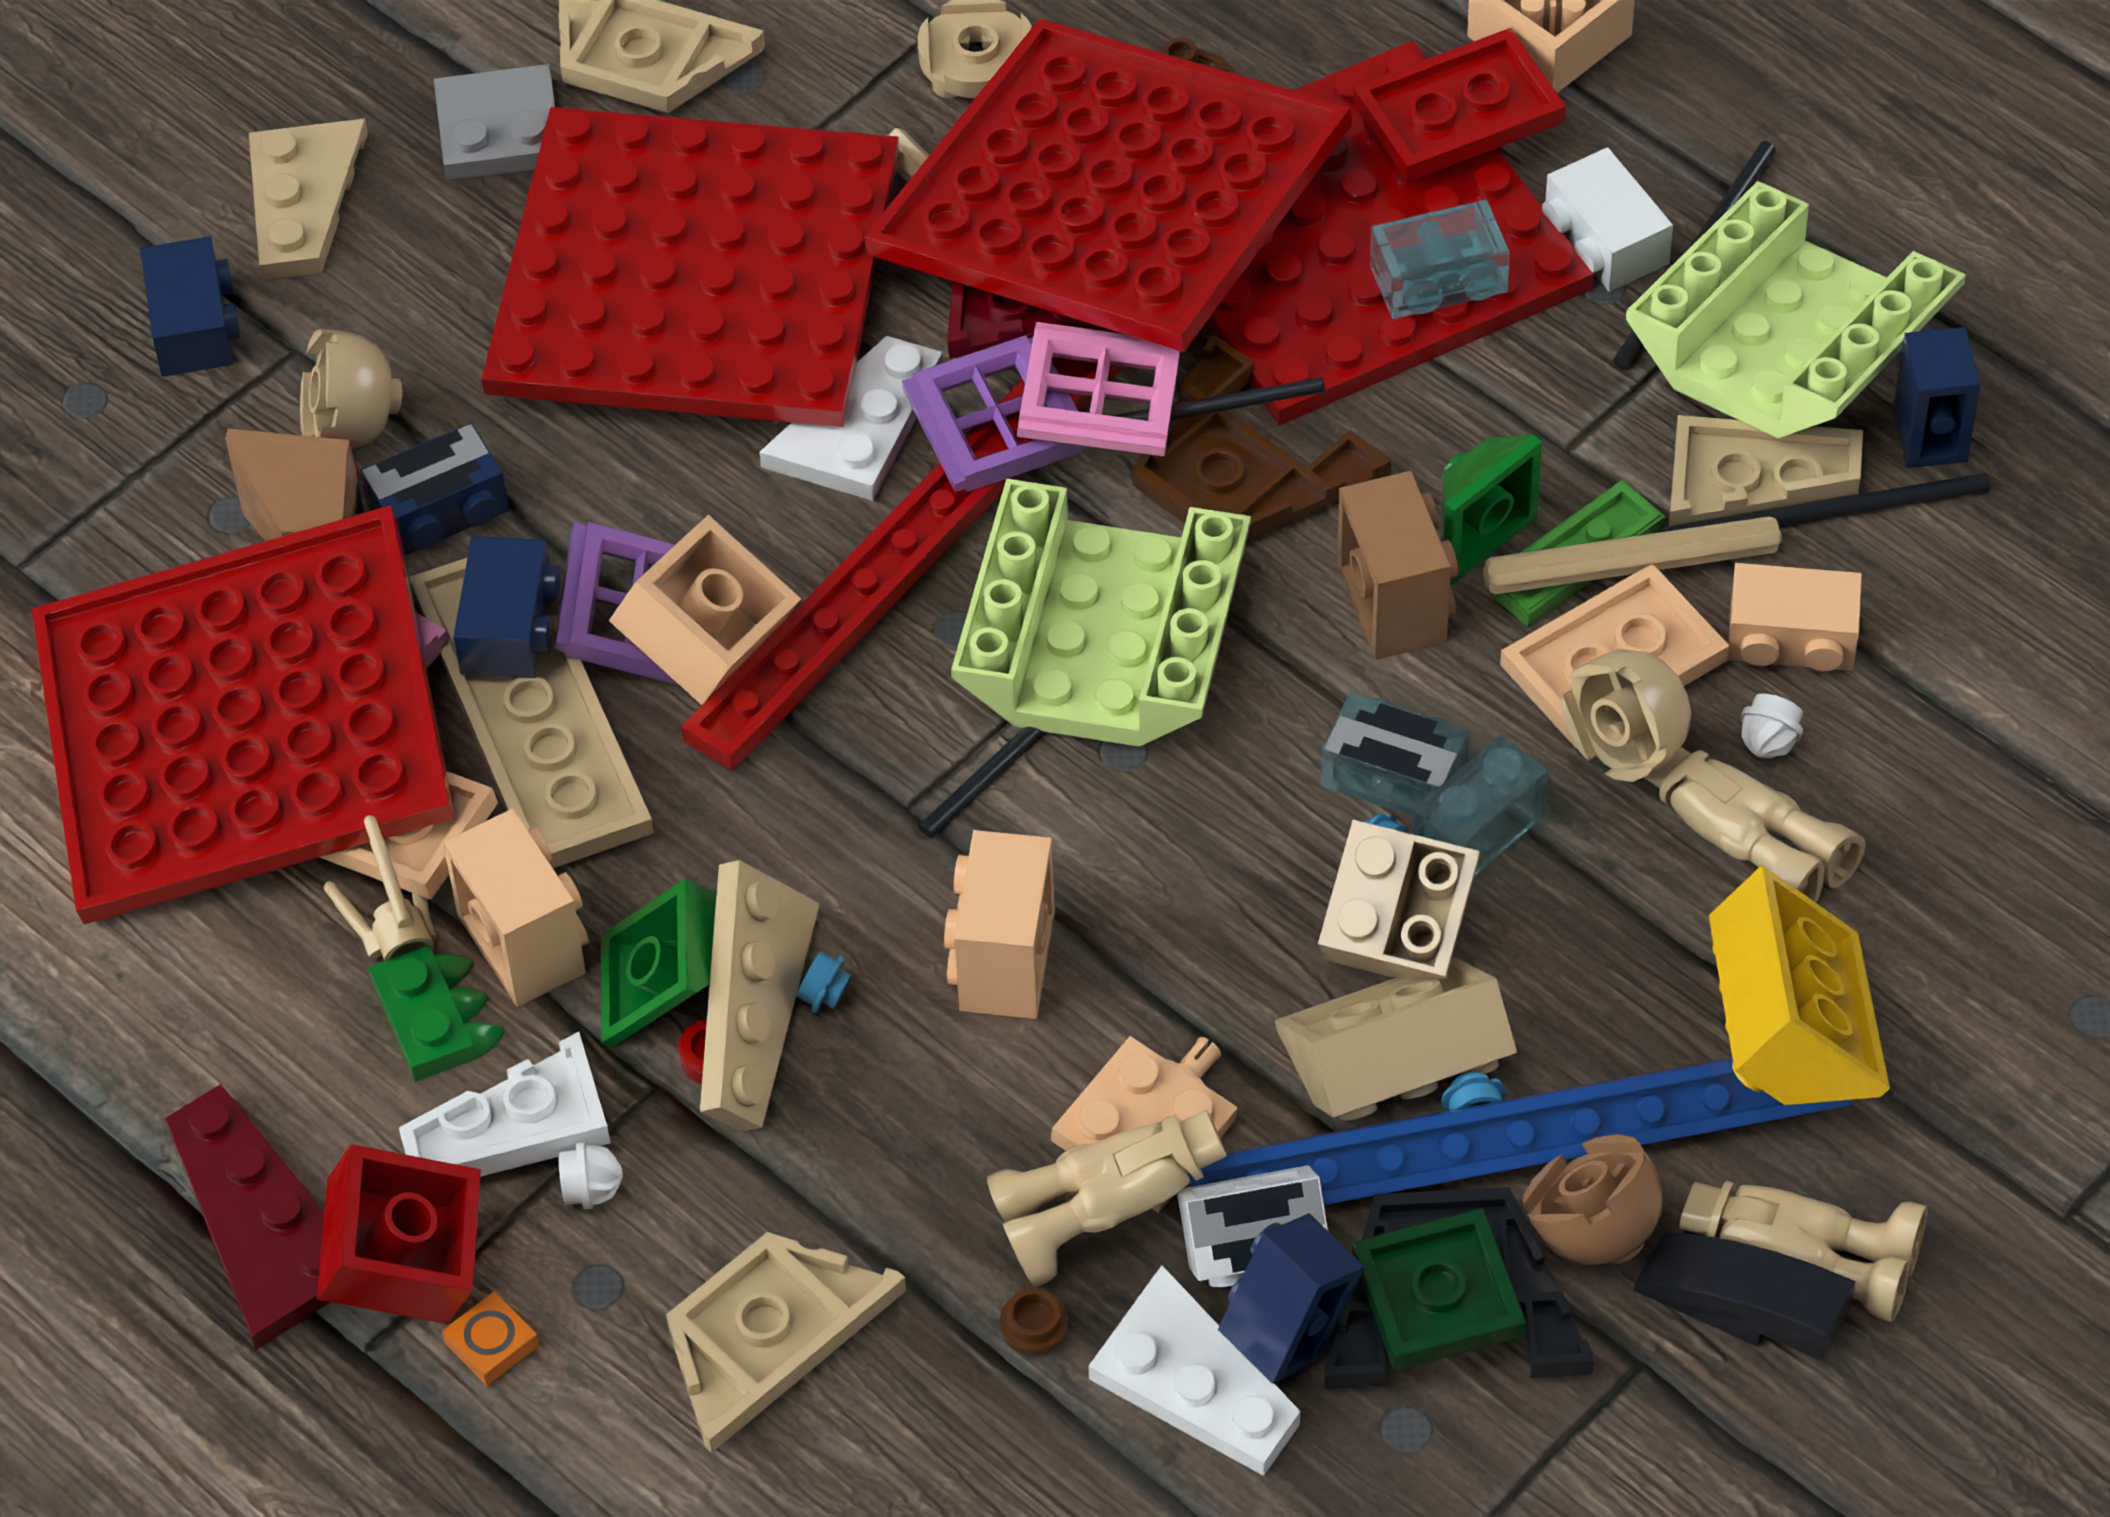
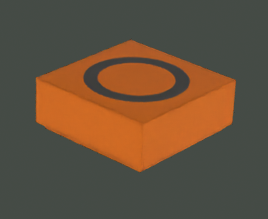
(490, 1338)

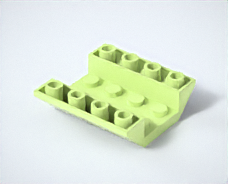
(1777, 323)
(1096, 621)

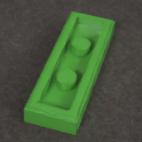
(1612, 515)

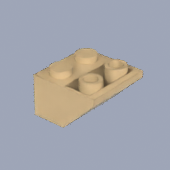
(1397, 903)

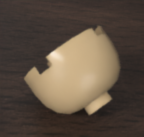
(347, 389)
(1627, 712)

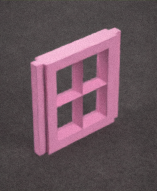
(1094, 428)

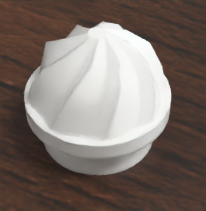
(1771, 726)
(588, 1175)

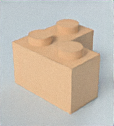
(1558, 34)

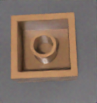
(1395, 564)

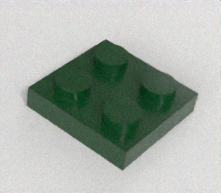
(1439, 1289)

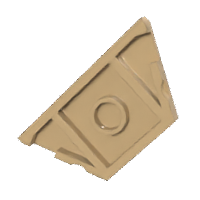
(649, 49)
(768, 1326)

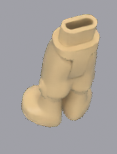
(1745, 814)
(1112, 1181)
(1813, 1233)

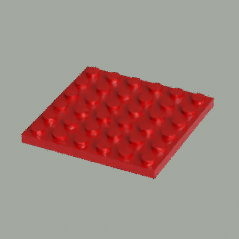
(1110, 183)
(692, 267)
(1310, 293)
(239, 715)

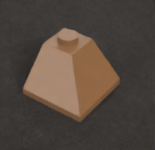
(292, 480)

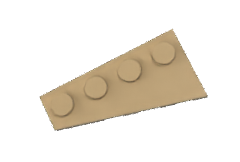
(754, 981)

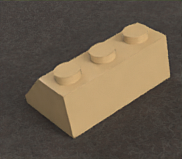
(1397, 1039)

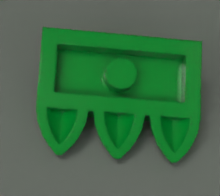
(431, 1015)

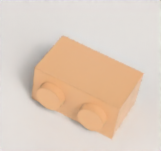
(1794, 617)

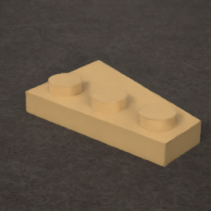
(298, 192)
(1738, 469)

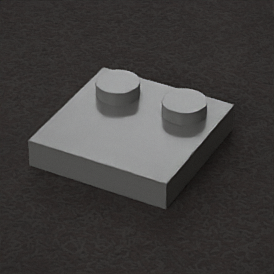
(493, 120)

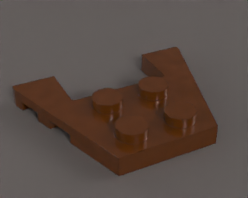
(1231, 468)

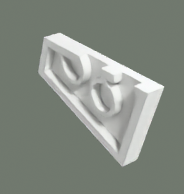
(874, 429)
(519, 1120)
(1191, 1376)

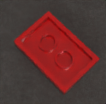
(1459, 104)

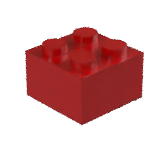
(399, 1234)

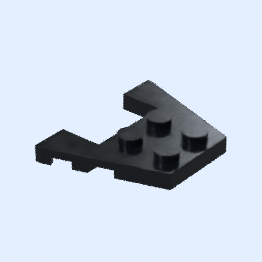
(1551, 1335)

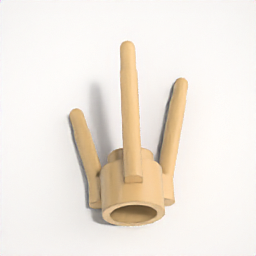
(397, 923)

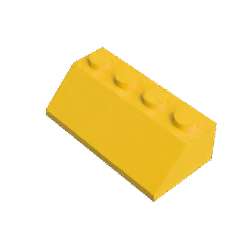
(1795, 996)

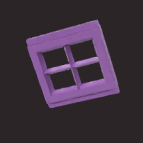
(947, 432)
(582, 591)

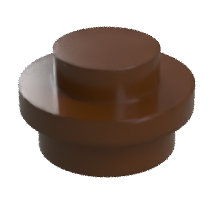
(1033, 1322)

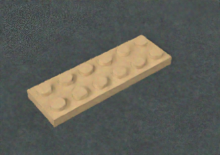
(542, 738)

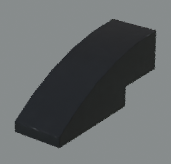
(1748, 1291)

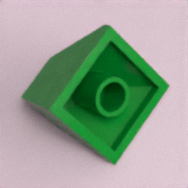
(1489, 497)
(655, 959)

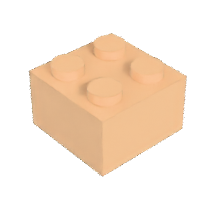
(704, 609)
(517, 906)
(1001, 924)

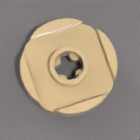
(947, 39)

